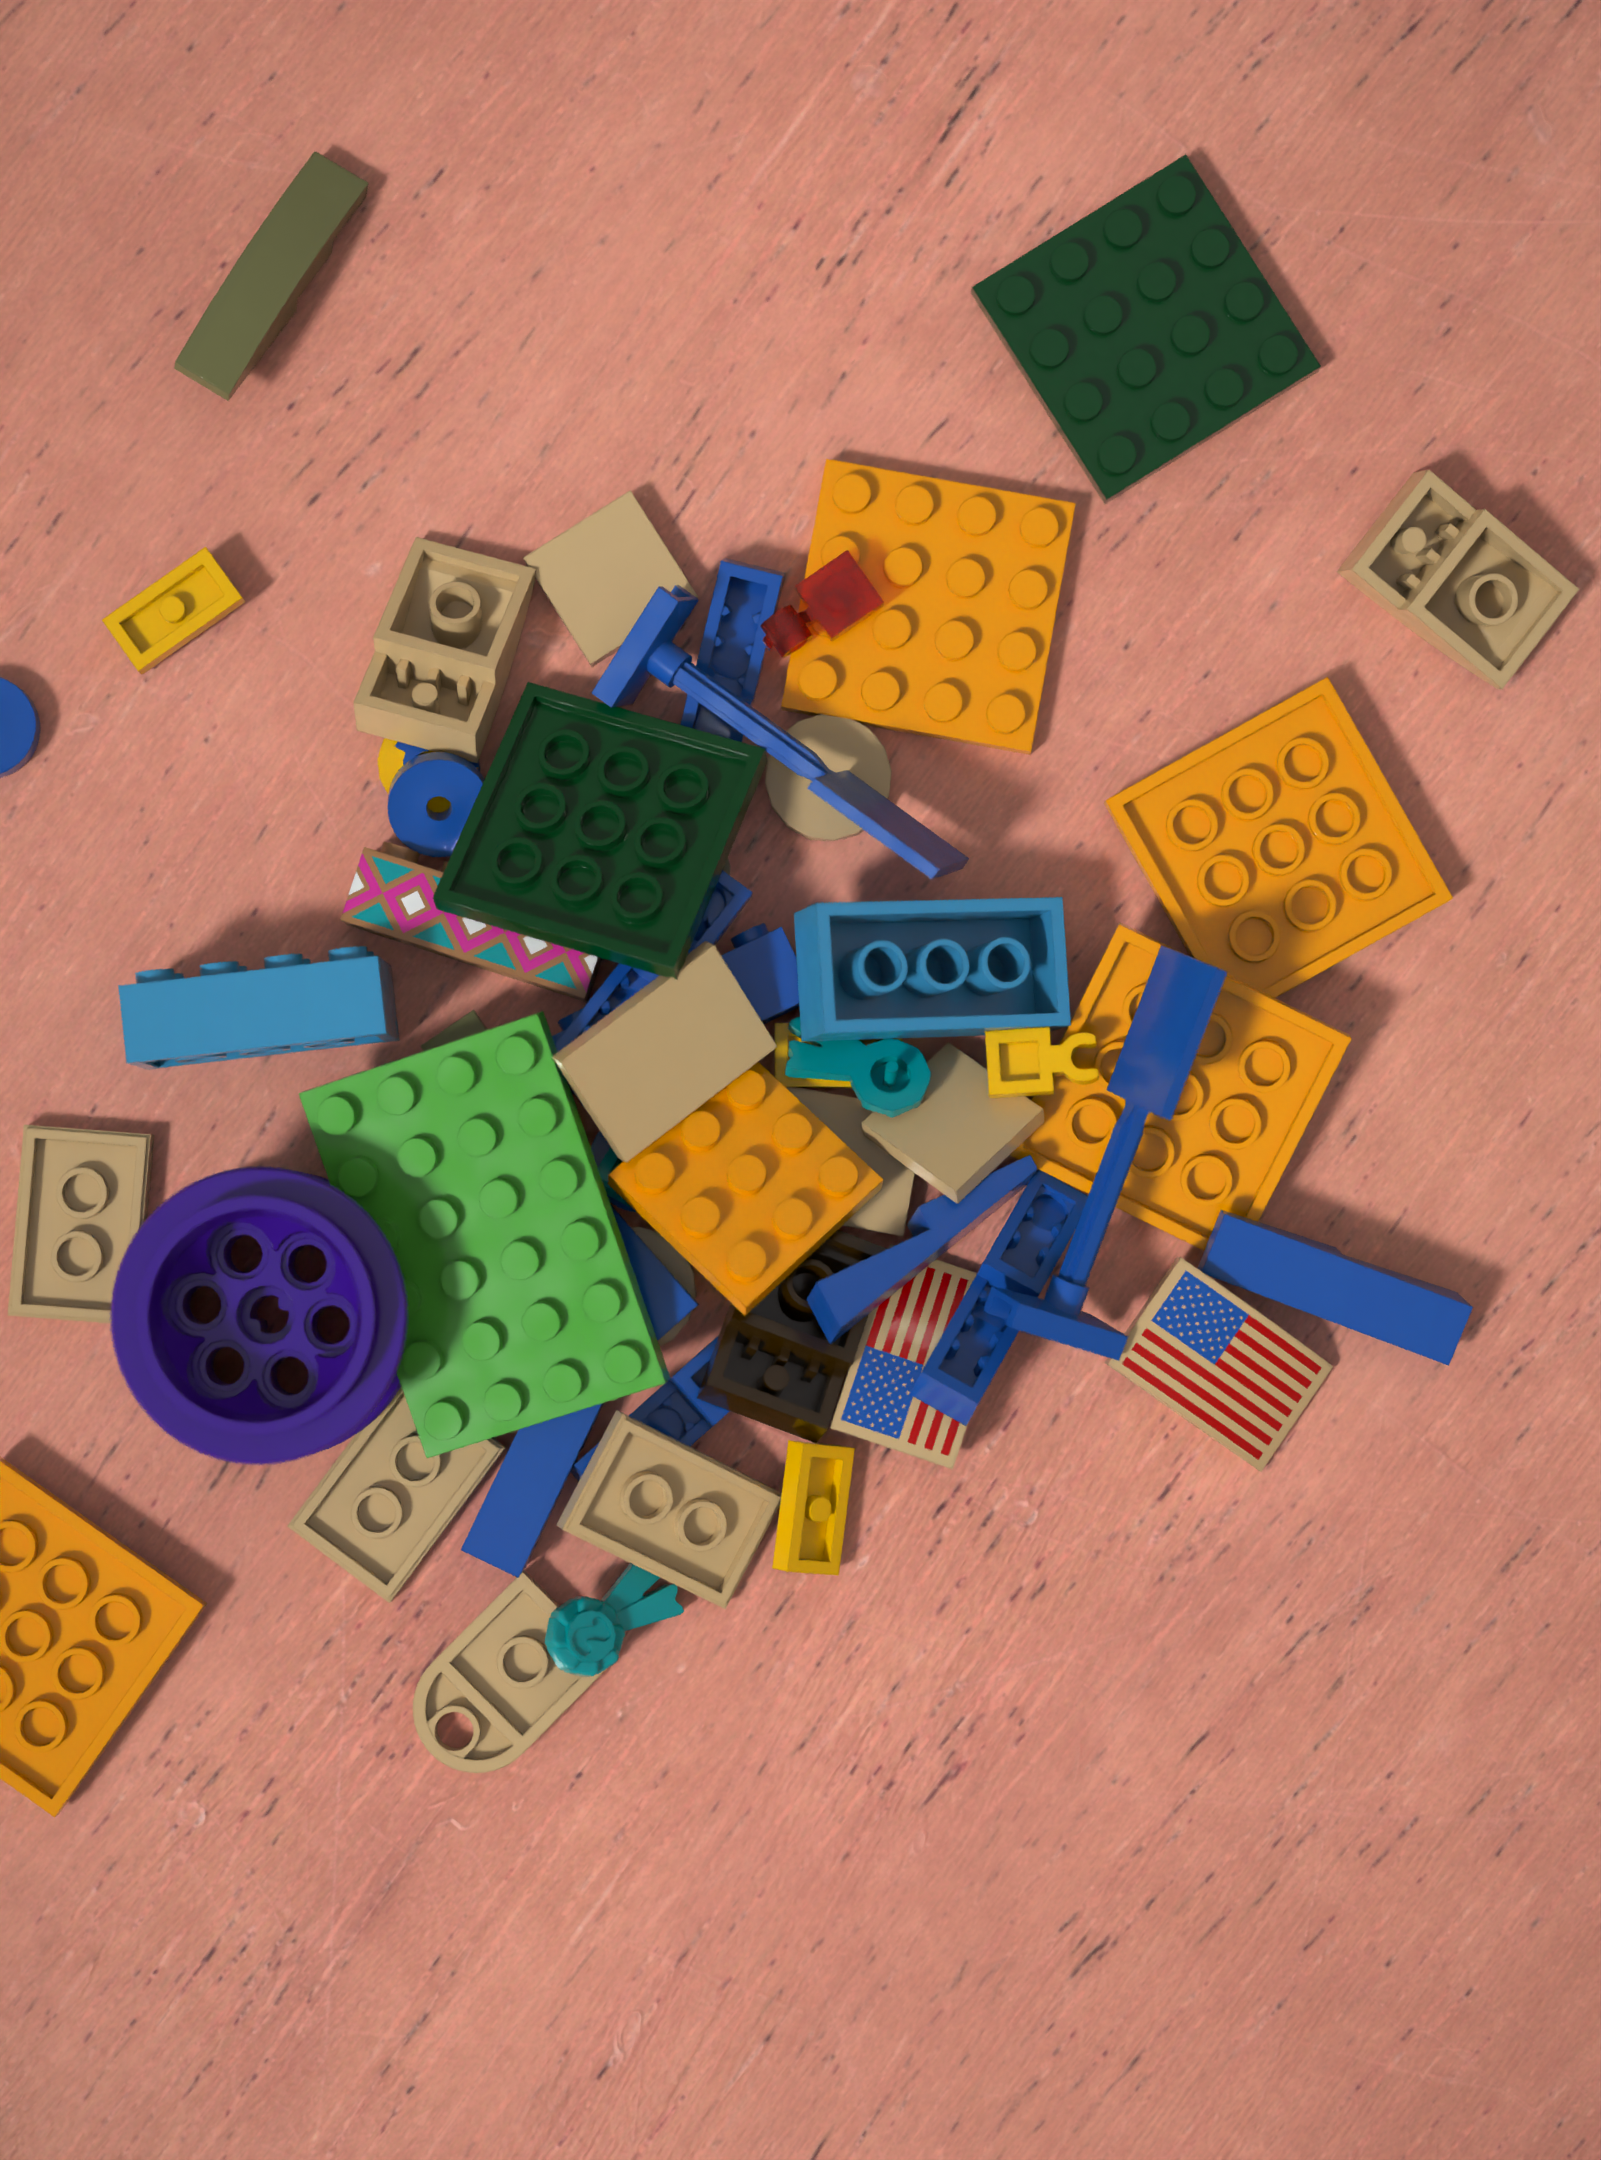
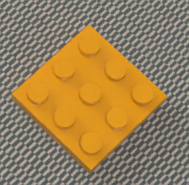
(747, 1186)

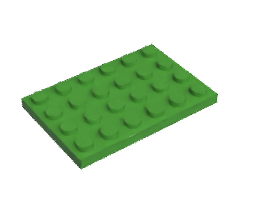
(497, 1230)

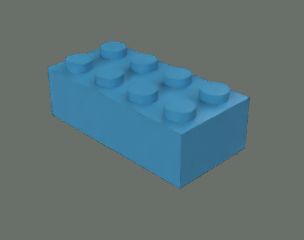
(930, 968)
(258, 1012)

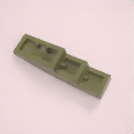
(271, 276)

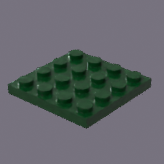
(1145, 329)
(601, 830)

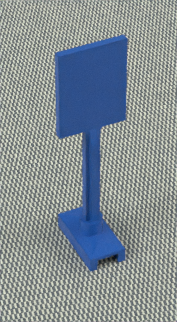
(651, 651)
(1150, 1079)

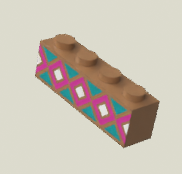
(396, 901)

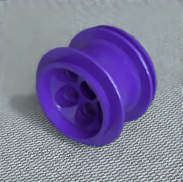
(171, 1353)

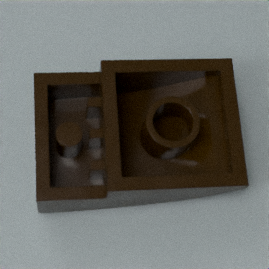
(777, 1357)

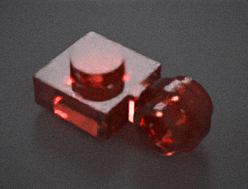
(834, 596)

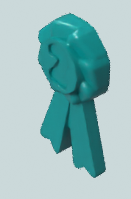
(884, 1074)
(589, 1632)

